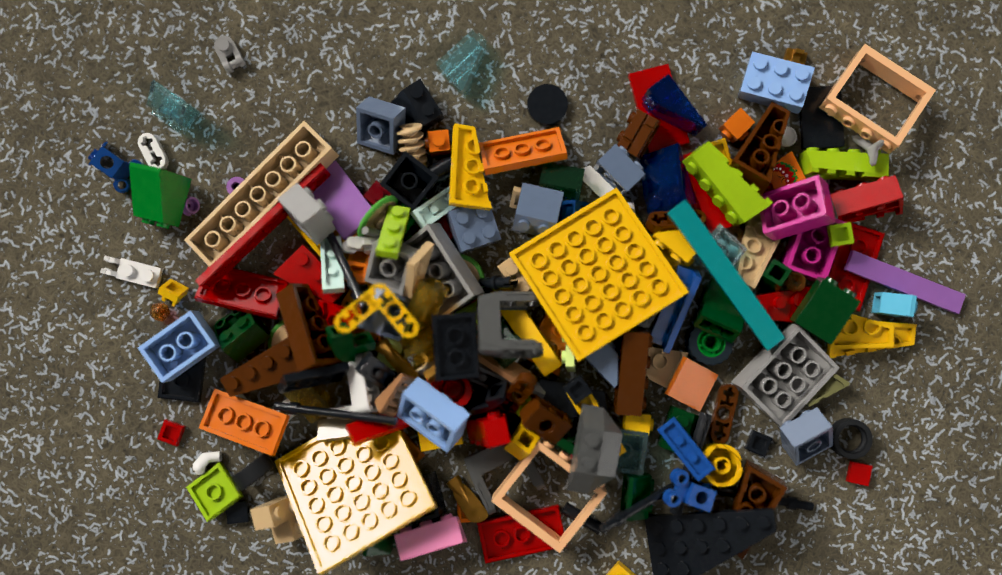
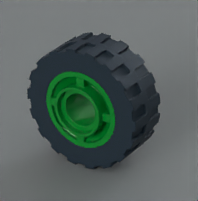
(701, 353)

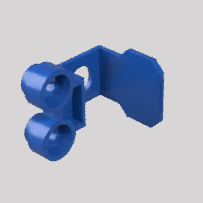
(118, 171)
(687, 491)

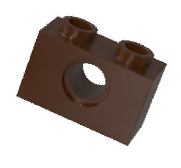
(555, 423)

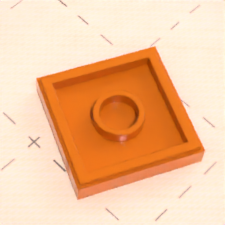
(691, 384)

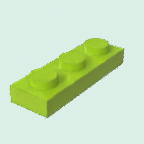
(393, 232)

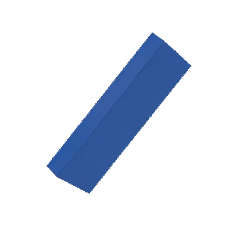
(686, 449)

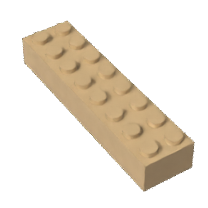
(260, 192)

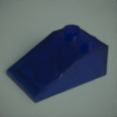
(671, 105)
(665, 179)

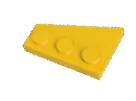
(864, 333)

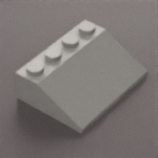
(448, 268)
(786, 375)

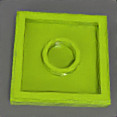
(214, 491)

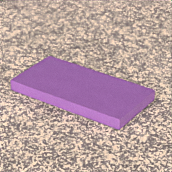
(342, 201)

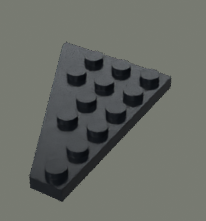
(704, 540)

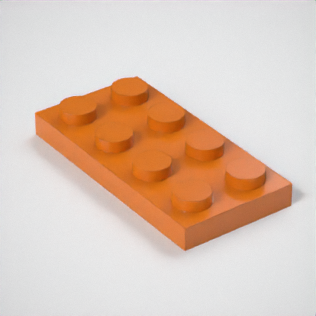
(522, 151)
(244, 422)

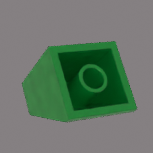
(158, 195)

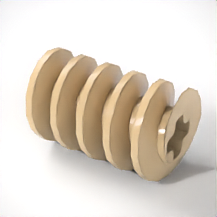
(412, 141)

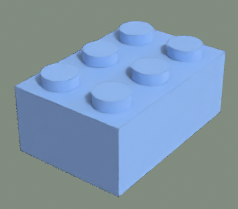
(776, 81)
(179, 346)
(432, 414)

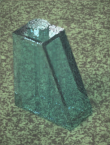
(463, 62)

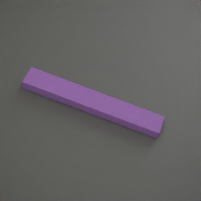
(904, 282)

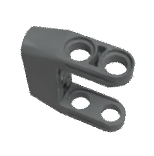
(490, 325)
(488, 459)

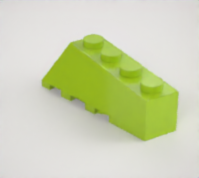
(842, 165)
(725, 184)

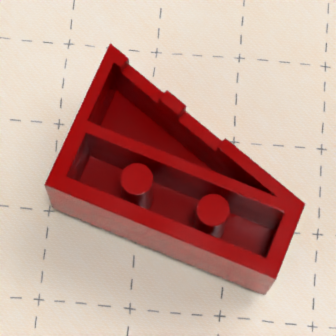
(868, 199)
(305, 268)
(489, 429)

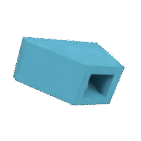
(894, 304)

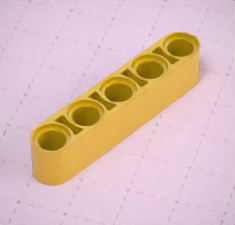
(526, 329)

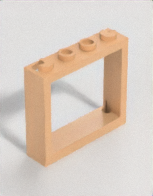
(892, 74)
(527, 519)

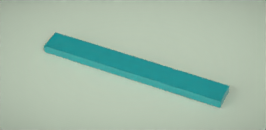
(725, 275)

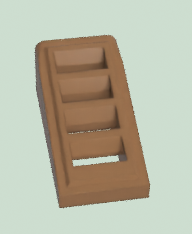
(389, 400)

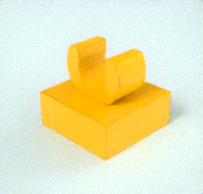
(173, 291)

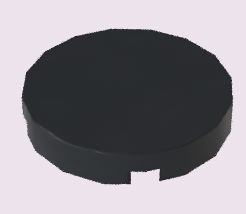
(547, 104)

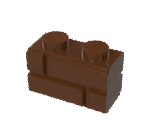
(638, 133)

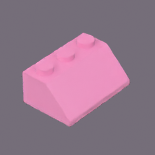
(429, 537)

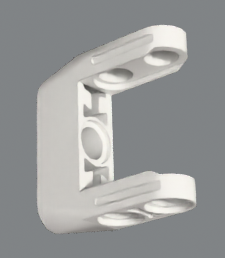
(361, 390)

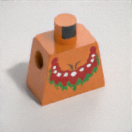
(785, 172)

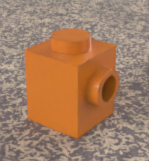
(737, 126)
(438, 142)

